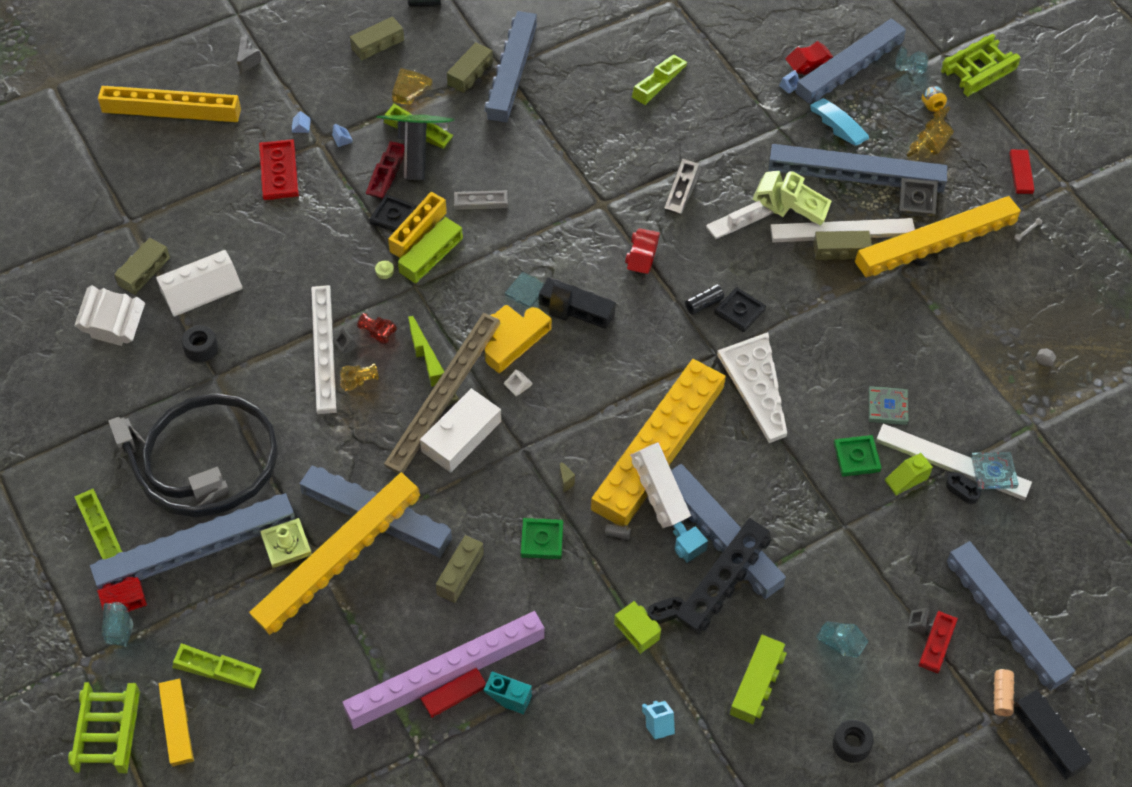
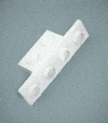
(738, 219)

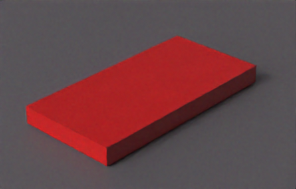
(278, 169)

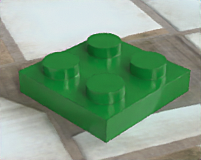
(857, 455)
(542, 538)

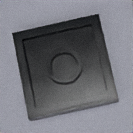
(391, 213)
(740, 309)

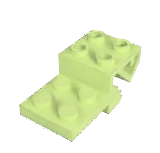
(791, 194)

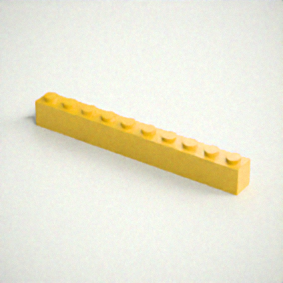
(937, 236)
(335, 554)

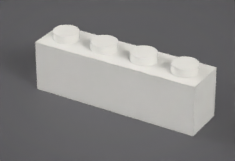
(660, 485)

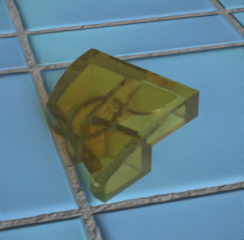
(409, 85)

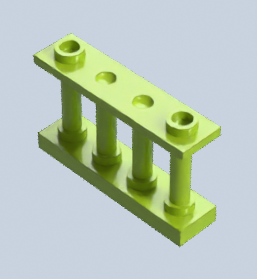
(123, 738)

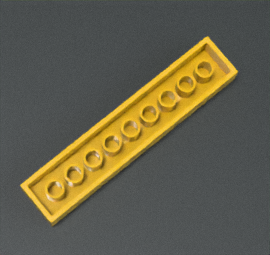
(669, 425)

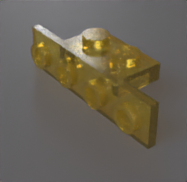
(935, 134)

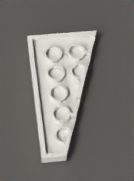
(755, 378)

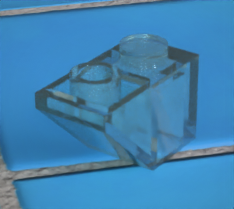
(116, 624)
(843, 638)

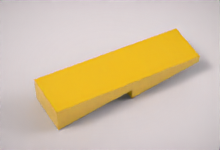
(175, 722)

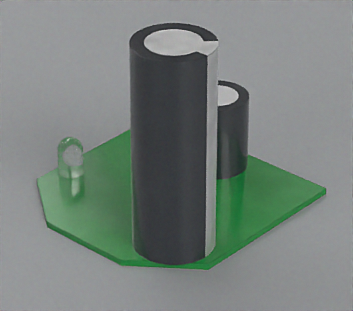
(413, 130)

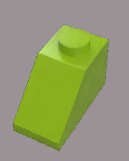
(909, 474)

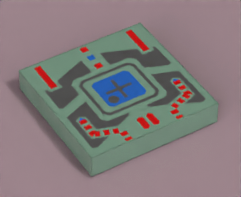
(888, 405)

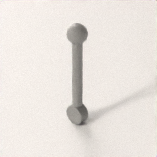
(1018, 237)

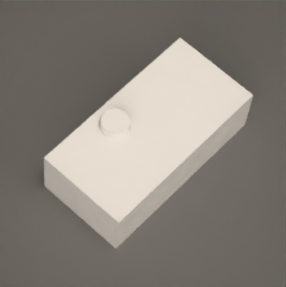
(460, 430)

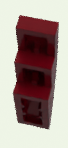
(386, 170)

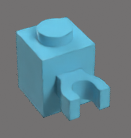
(689, 543)
(659, 719)

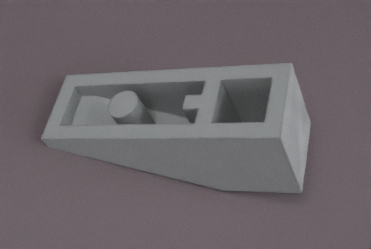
(683, 186)

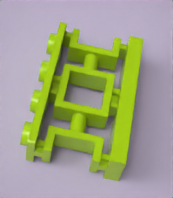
(985, 75)

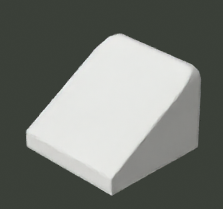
(517, 383)

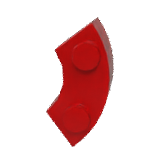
(808, 58)
(642, 251)

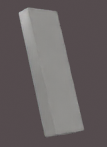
(480, 200)

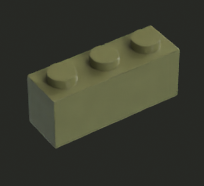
(377, 38)
(469, 67)
(840, 244)
(142, 266)
(459, 569)

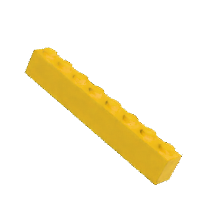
(169, 103)

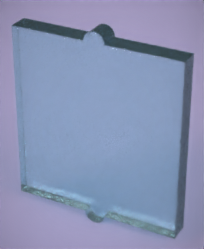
(525, 290)

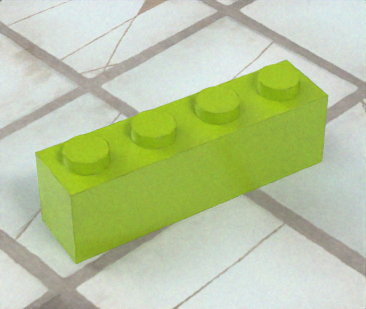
(430, 250)
(757, 679)

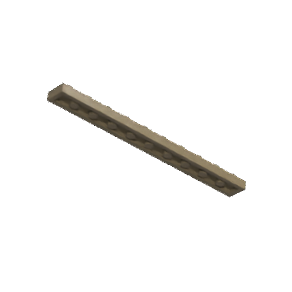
(442, 393)

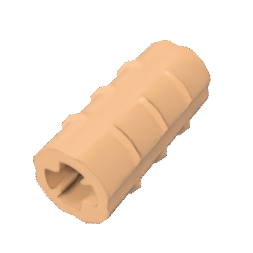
(1004, 692)

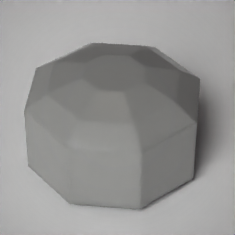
(1045, 357)

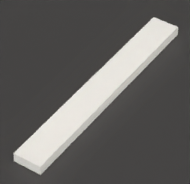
(806, 231)
(323, 350)
(940, 456)

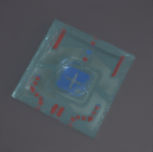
(994, 470)

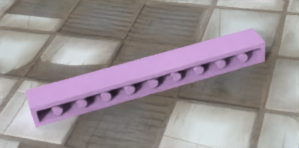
(443, 669)

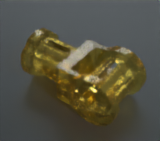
(357, 376)

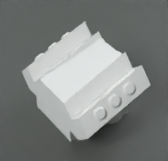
(109, 315)

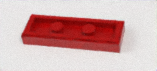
(1021, 171)
(938, 642)
(453, 692)

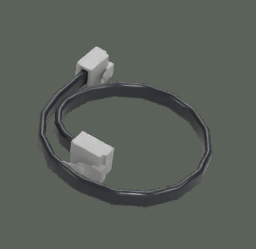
(205, 485)

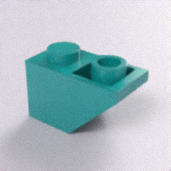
(509, 692)

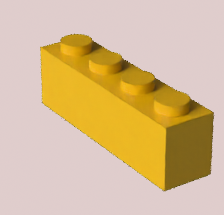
(417, 224)

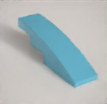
(841, 122)

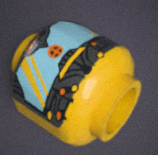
(934, 98)

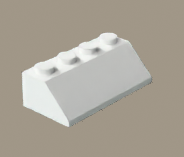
(199, 283)

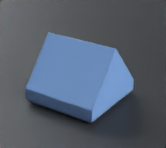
(789, 82)
(301, 123)
(341, 135)

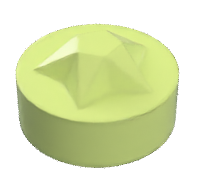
(384, 269)

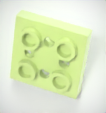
(284, 536)

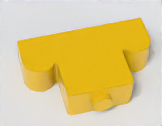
(515, 335)

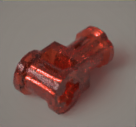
(379, 329)

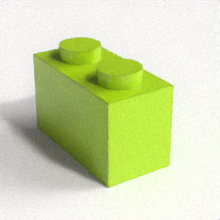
(637, 626)

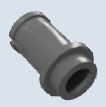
(618, 531)

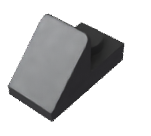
(247, 56)

